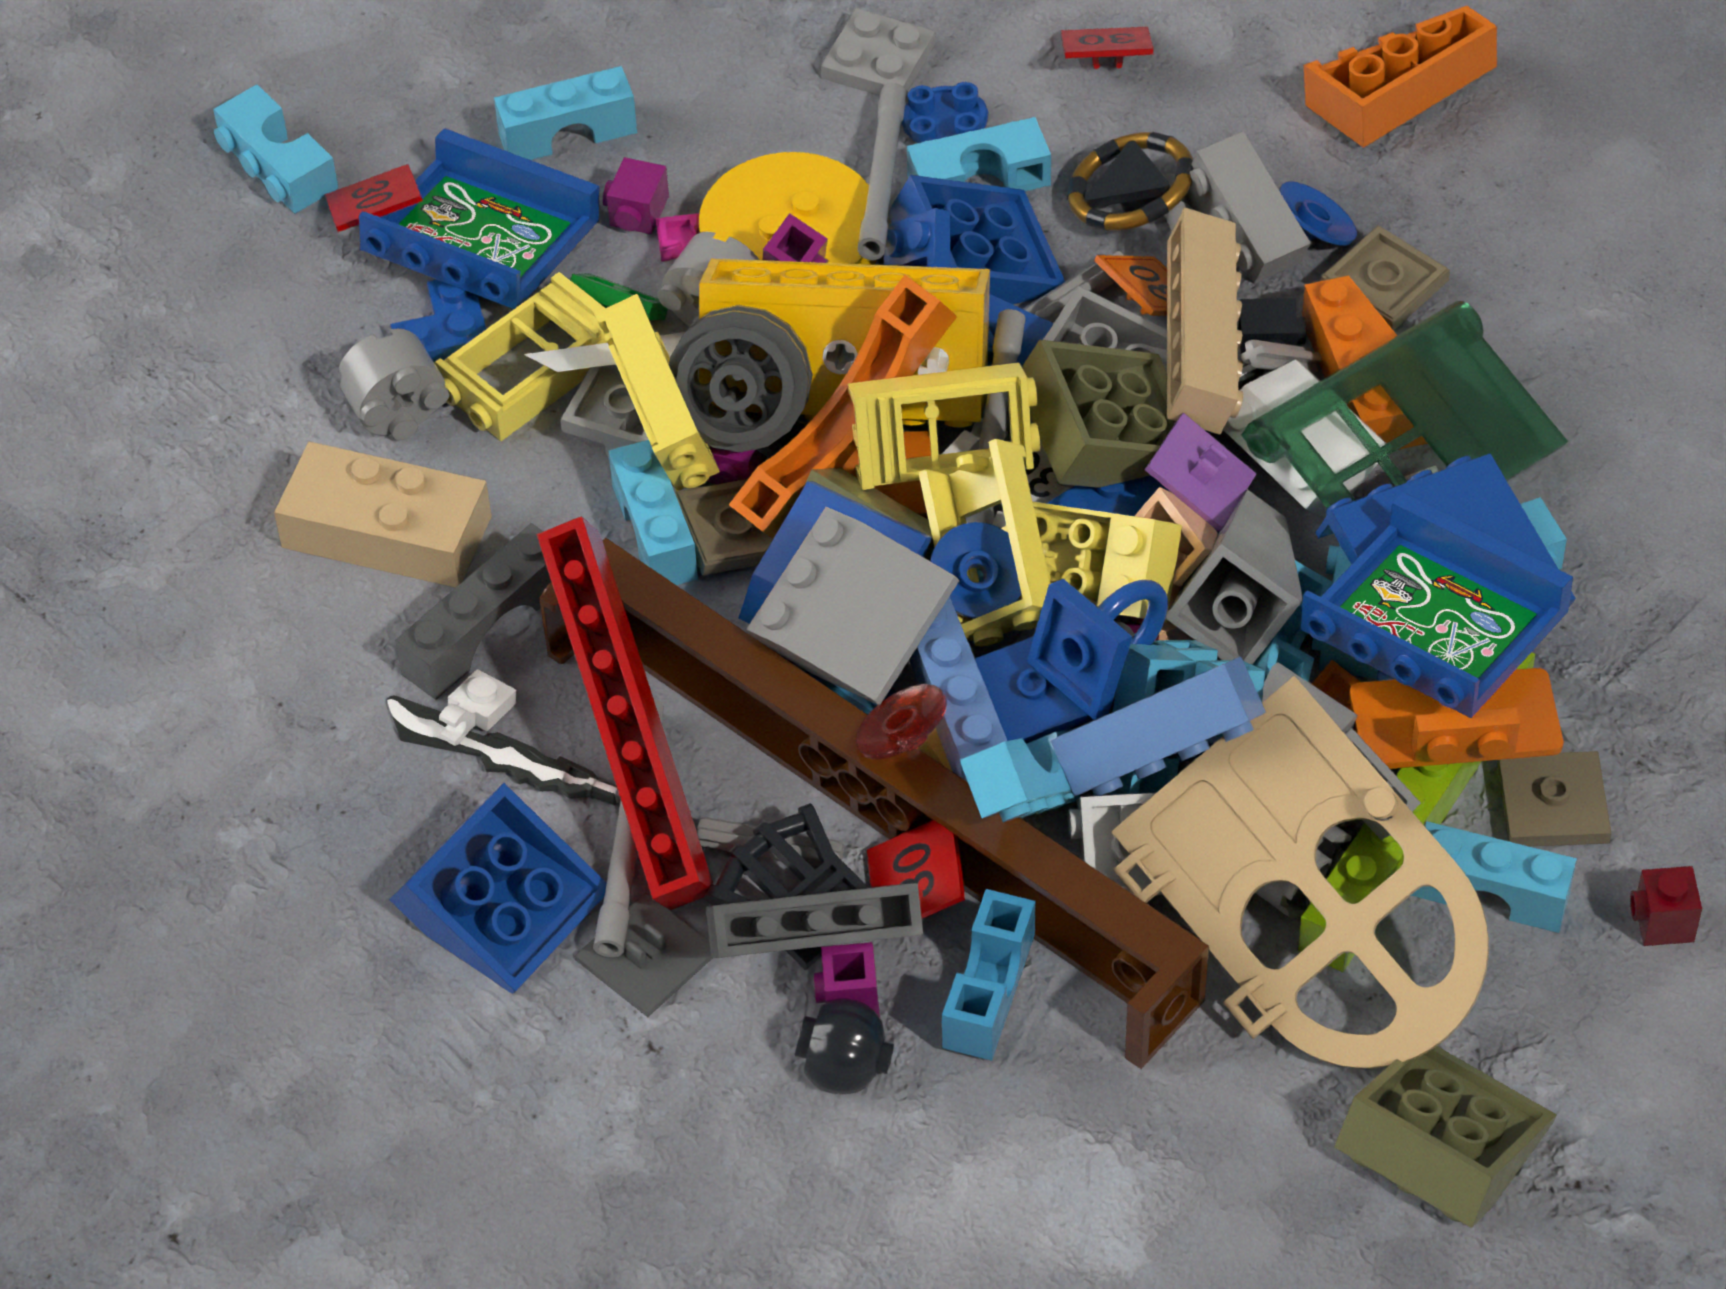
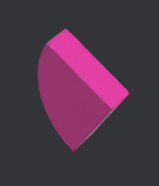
(675, 234)

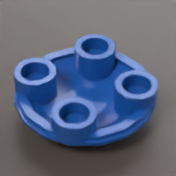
(943, 111)

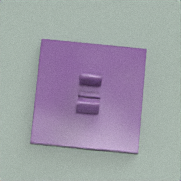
(1200, 472)

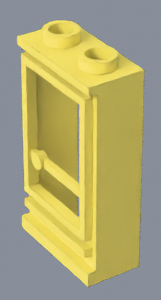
(655, 394)
(504, 414)
(880, 424)
(974, 488)

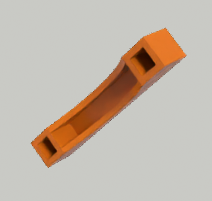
(895, 346)

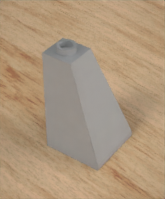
(1243, 585)

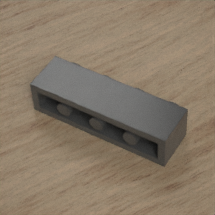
(814, 920)

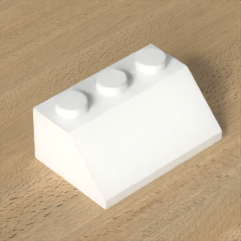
(1328, 436)

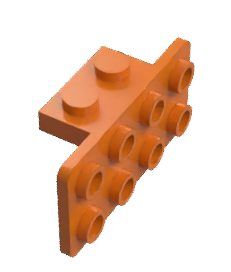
(1419, 731)

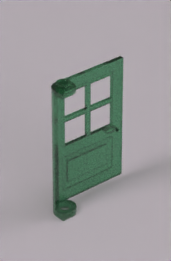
(1445, 386)

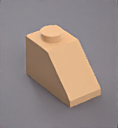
(1196, 534)

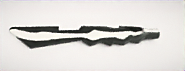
(502, 754)

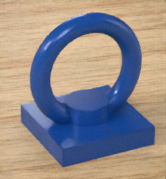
(1082, 645)

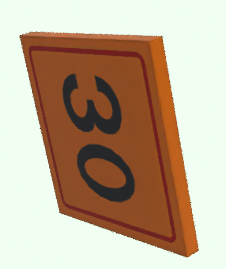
(1141, 278)

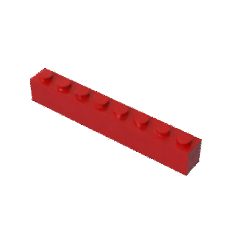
(625, 713)

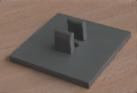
(656, 958)

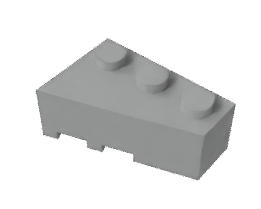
(1237, 188)

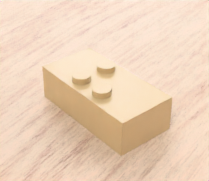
(383, 514)

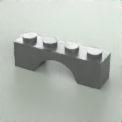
(444, 640)

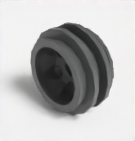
(785, 359)

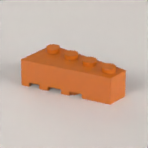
(1402, 75)
(1344, 328)

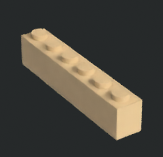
(1203, 321)

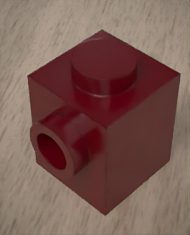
(1667, 905)

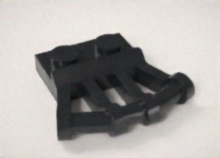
(830, 876)

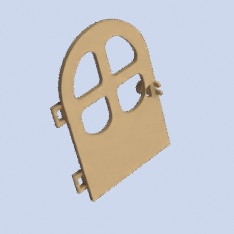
(1255, 818)

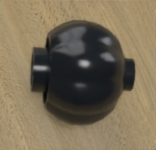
(844, 1046)

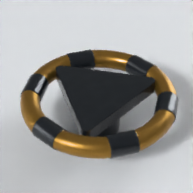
(1129, 181)

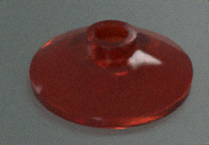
(901, 722)

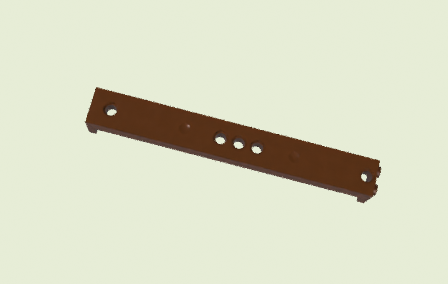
(813, 735)

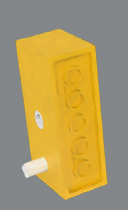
(832, 315)

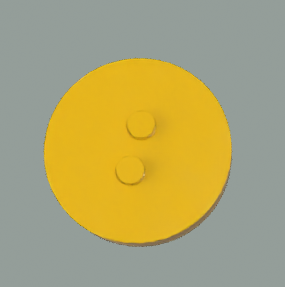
(761, 193)

